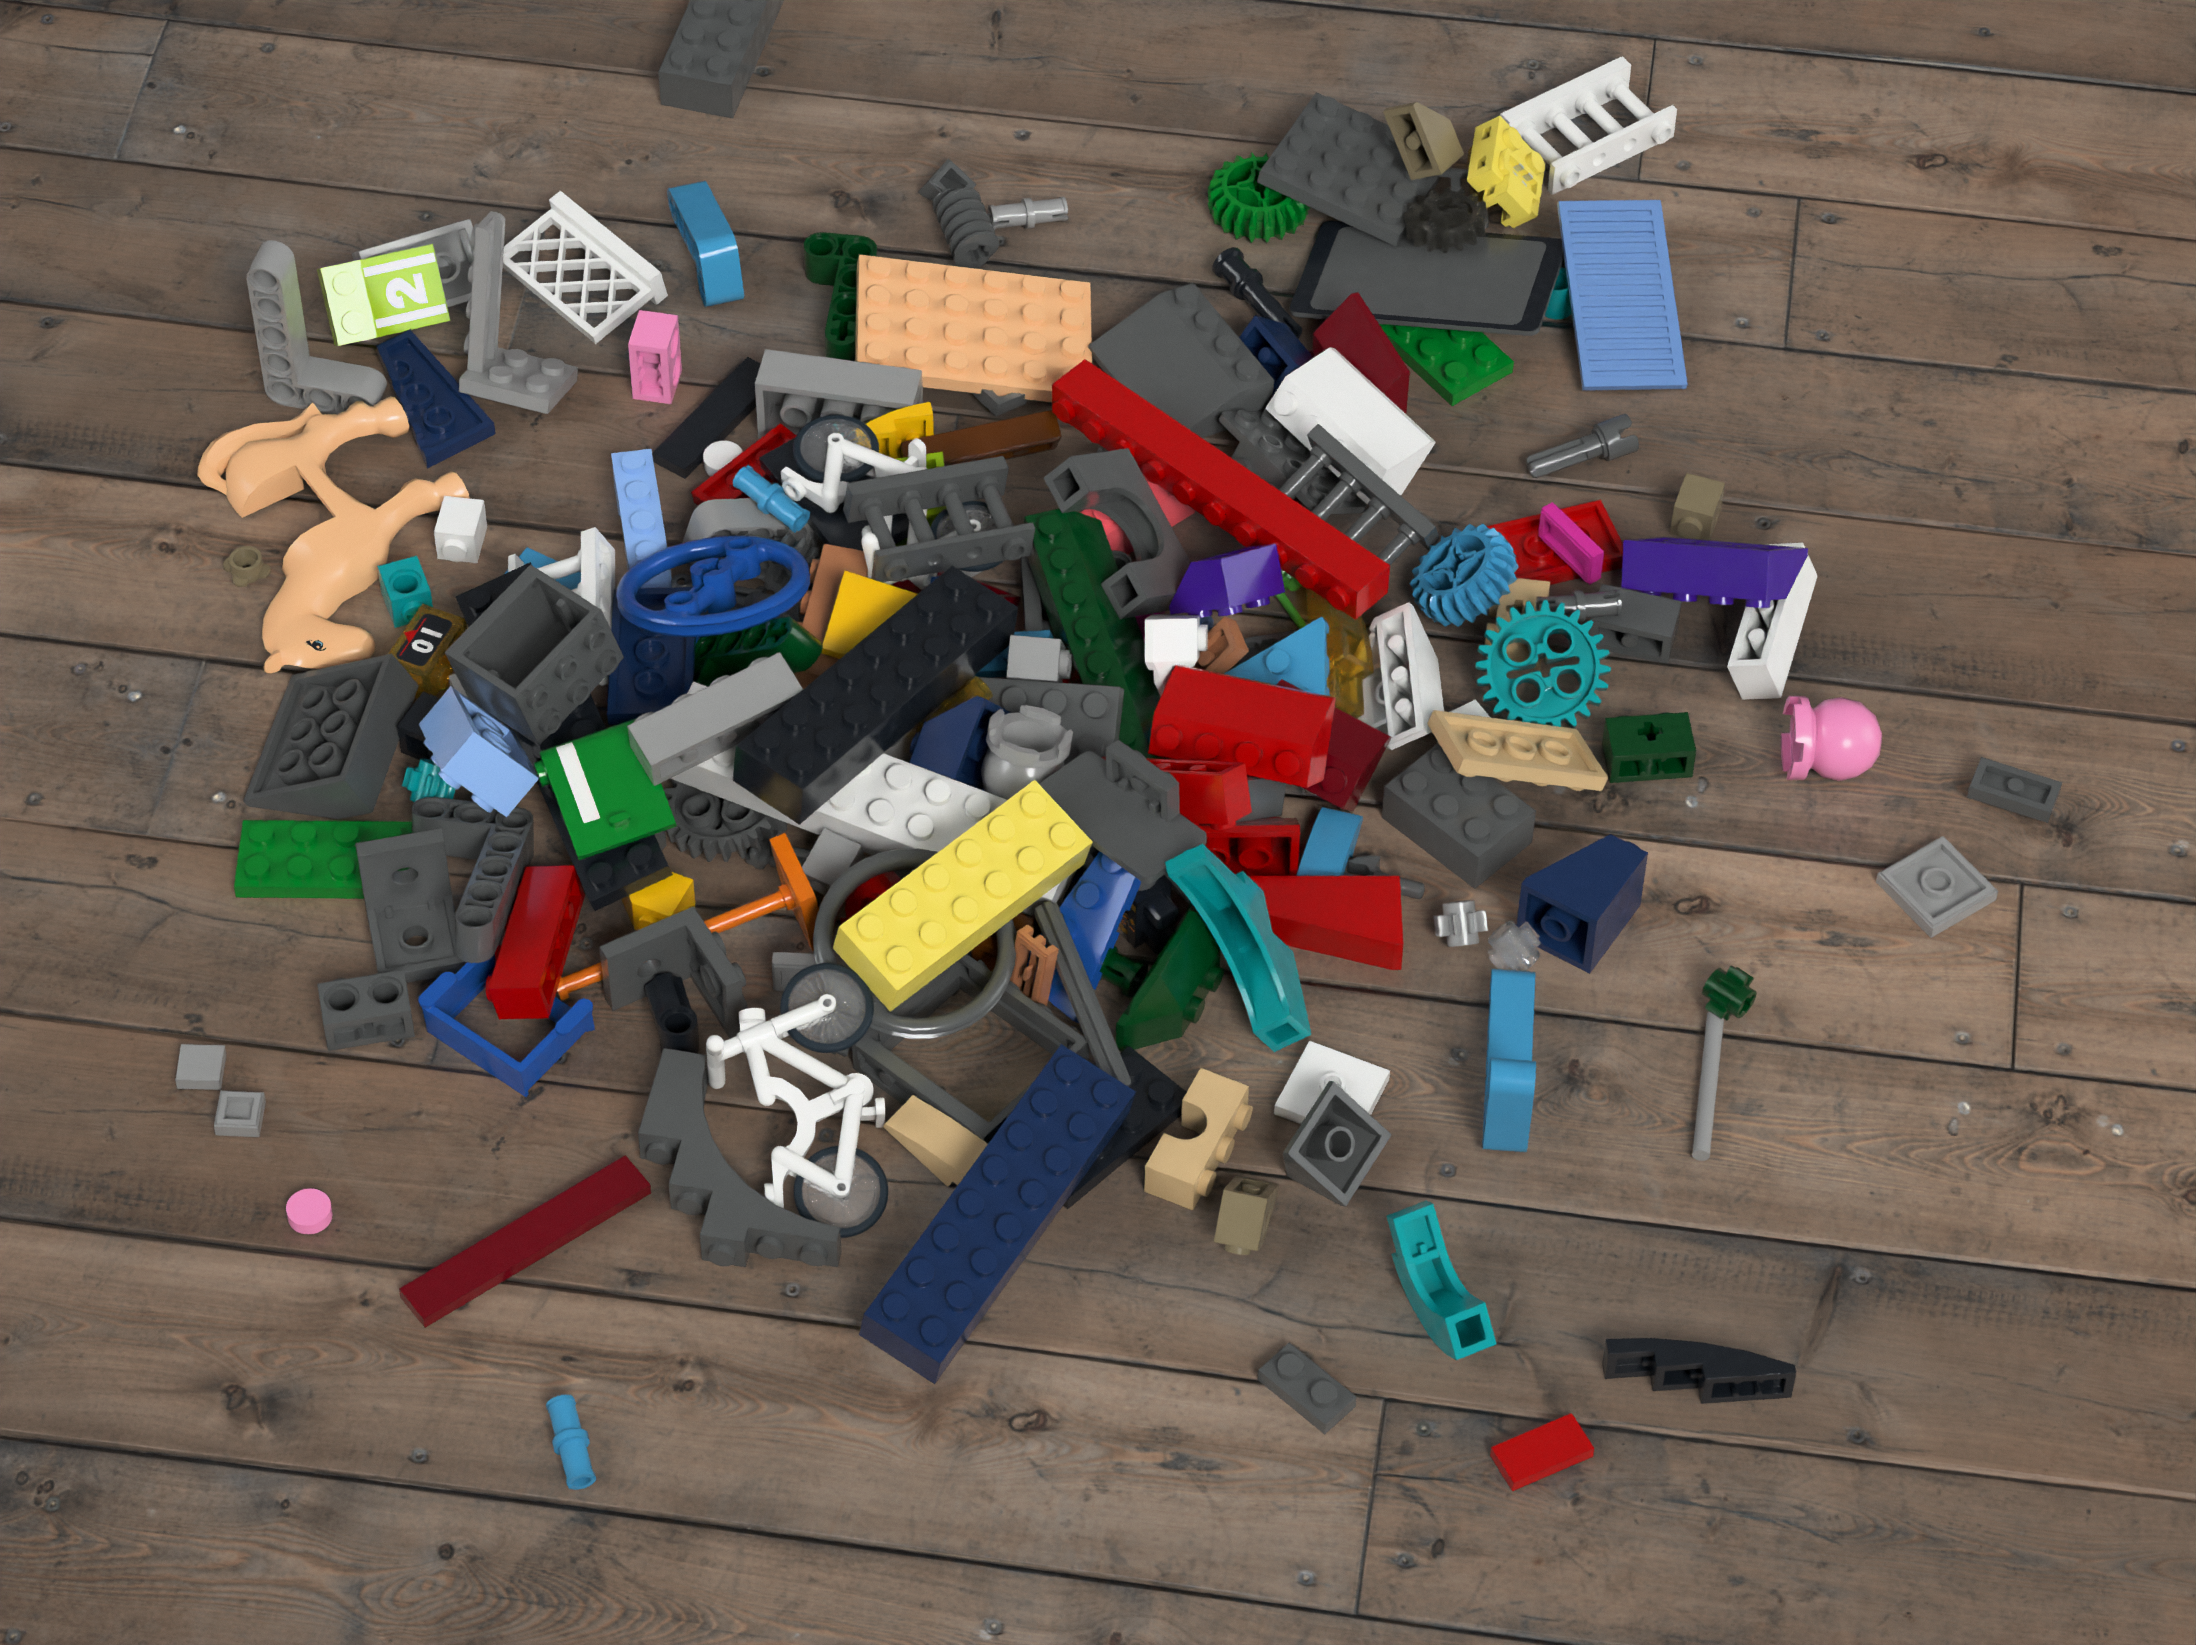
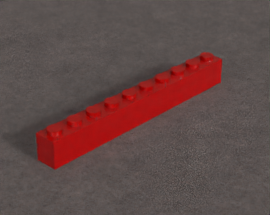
(1221, 489)

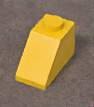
(660, 900)

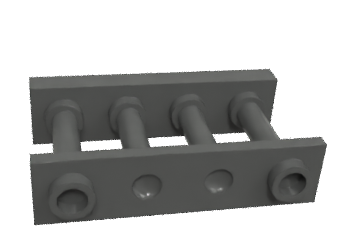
(1358, 477)
(931, 489)

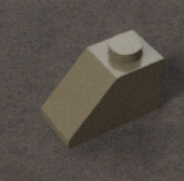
(1423, 139)
(1245, 1214)

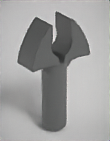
(1371, 867)

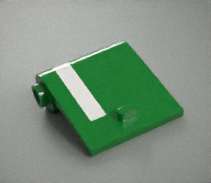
(603, 791)

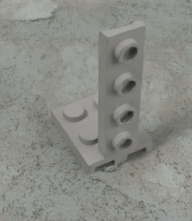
(494, 371)

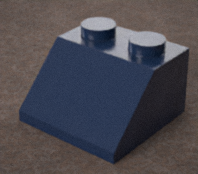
(956, 741)

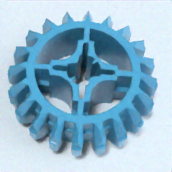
(1464, 575)

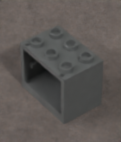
(535, 655)

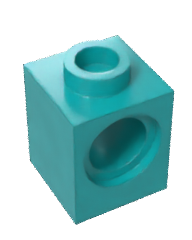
(404, 589)

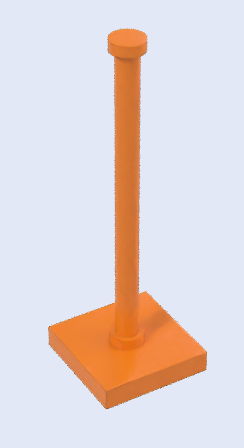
(793, 894)

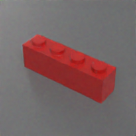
(1209, 790)
(536, 943)

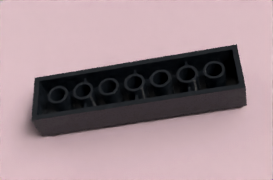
(874, 695)

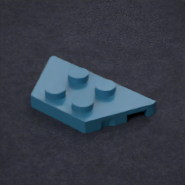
(1296, 659)

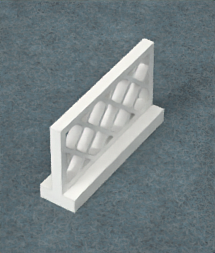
(607, 252)

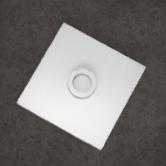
(1320, 1065)

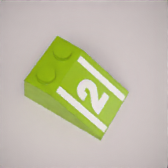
(383, 295)

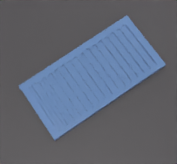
(1622, 295)

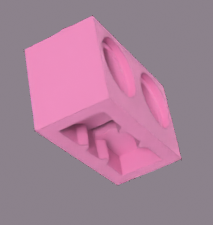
(655, 357)

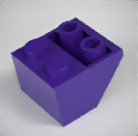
(1229, 581)

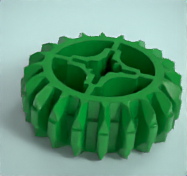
(1249, 207)

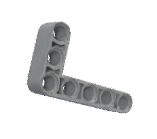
(287, 368)

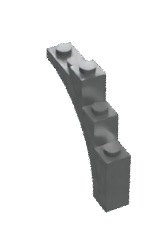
(703, 1183)

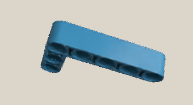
(1509, 1061)

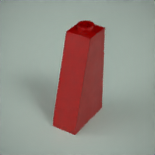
(1338, 916)

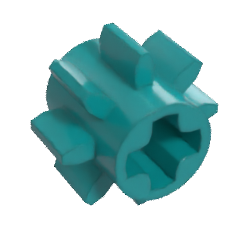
(426, 782)

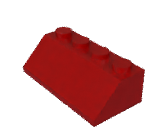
(1234, 719)
(1257, 846)

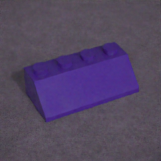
(1711, 569)

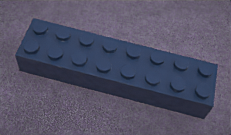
(996, 1214)

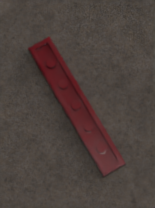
(524, 1241)

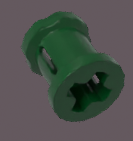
(1123, 972)

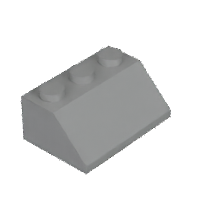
(451, 251)

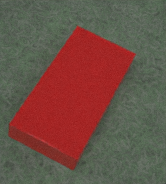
(1542, 1452)

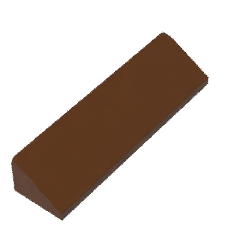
(1004, 438)

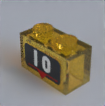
(424, 645)

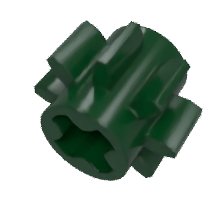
(1729, 993)

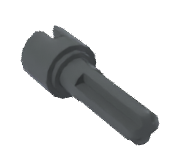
(1603, 442)

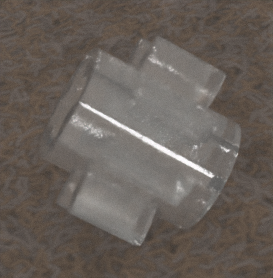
(1514, 946)

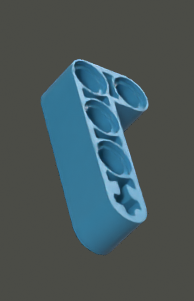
(708, 241)

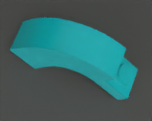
(1439, 1299)

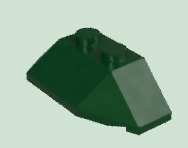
(1174, 986)

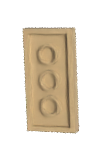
(1517, 751)

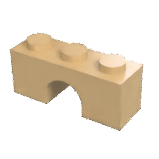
(1186, 1167)

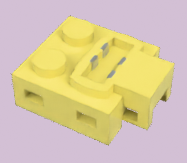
(1509, 171)

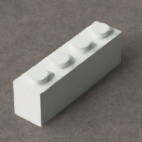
(1770, 638)

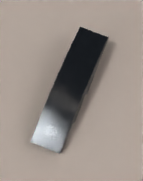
(1716, 1370)

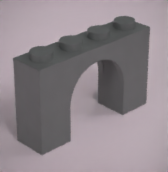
(1117, 488)

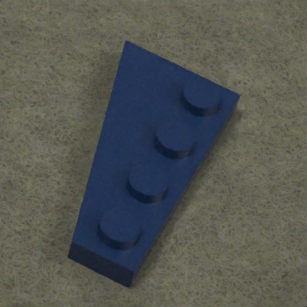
(436, 411)

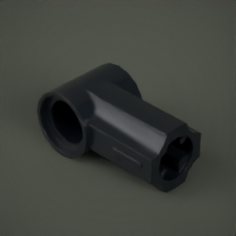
(673, 1013)

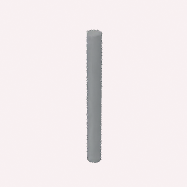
(1707, 1087)

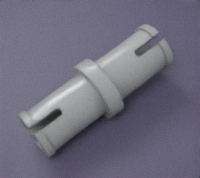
(1028, 213)

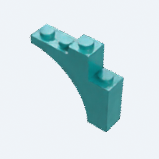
(1242, 928)

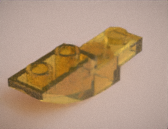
(1347, 652)

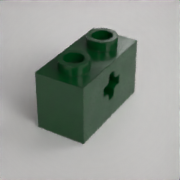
(1648, 747)

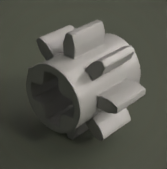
(1460, 923)

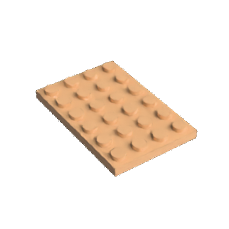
(971, 325)

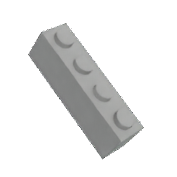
(711, 719)

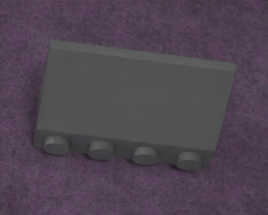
(1184, 361)
(333, 739)

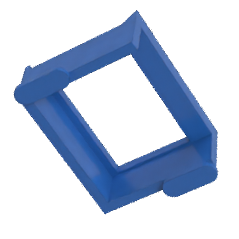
(453, 992)

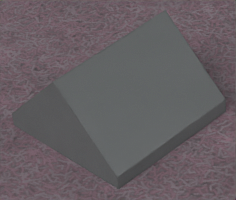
(1334, 1146)

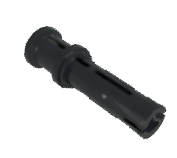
(1248, 286)

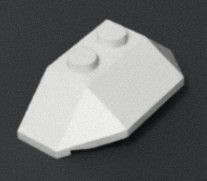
(1172, 642)
(1404, 678)

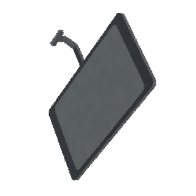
(1486, 287)

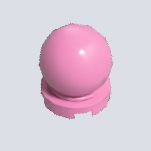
(1833, 739)

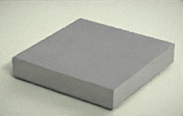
(1936, 886)

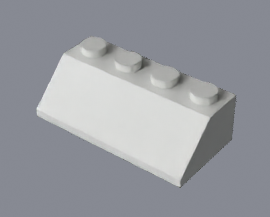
(1354, 413)

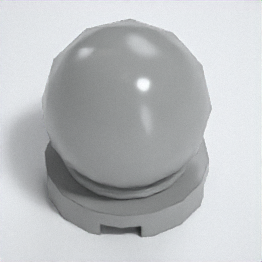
(1023, 749)

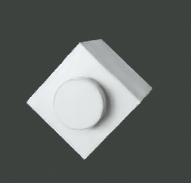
(460, 529)

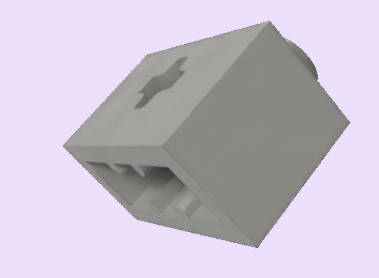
(1038, 659)

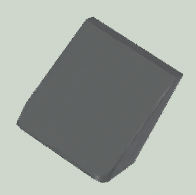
(946, 177)

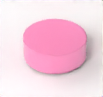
(309, 1211)

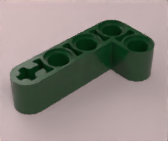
(833, 262)
(737, 650)

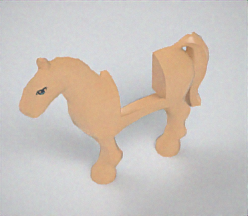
(333, 557)

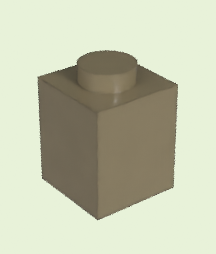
(1697, 507)

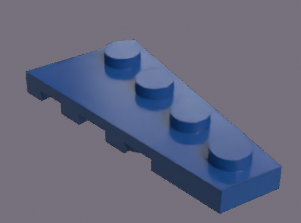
(1092, 918)

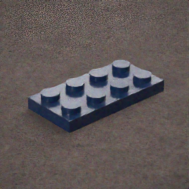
(654, 665)

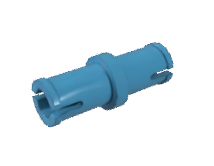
(771, 498)
(570, 1442)

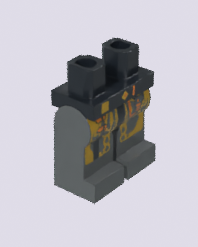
(1149, 914)

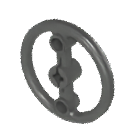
(882, 1019)

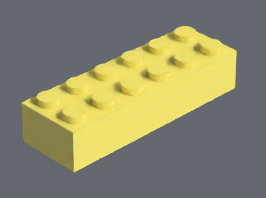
(962, 895)

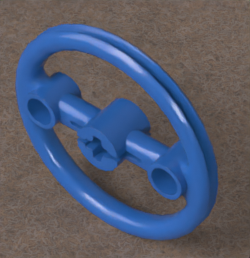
(713, 586)

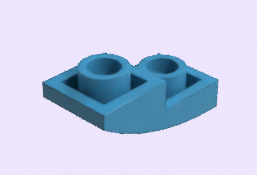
(1330, 843)

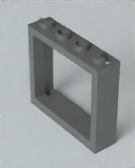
(875, 1060)

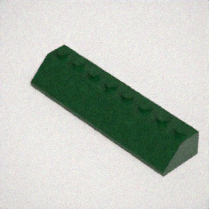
(1069, 565)

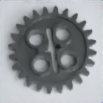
(716, 824)

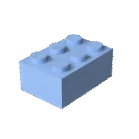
(477, 753)

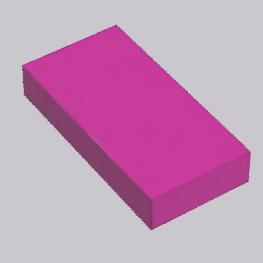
(1571, 543)

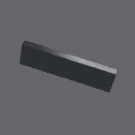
(710, 421)

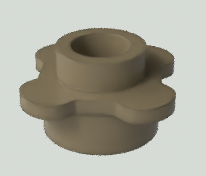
(246, 566)

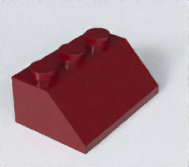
(1366, 346)
(1351, 758)

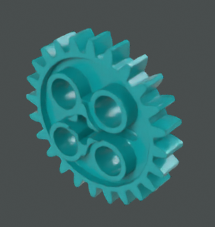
(1532, 631)

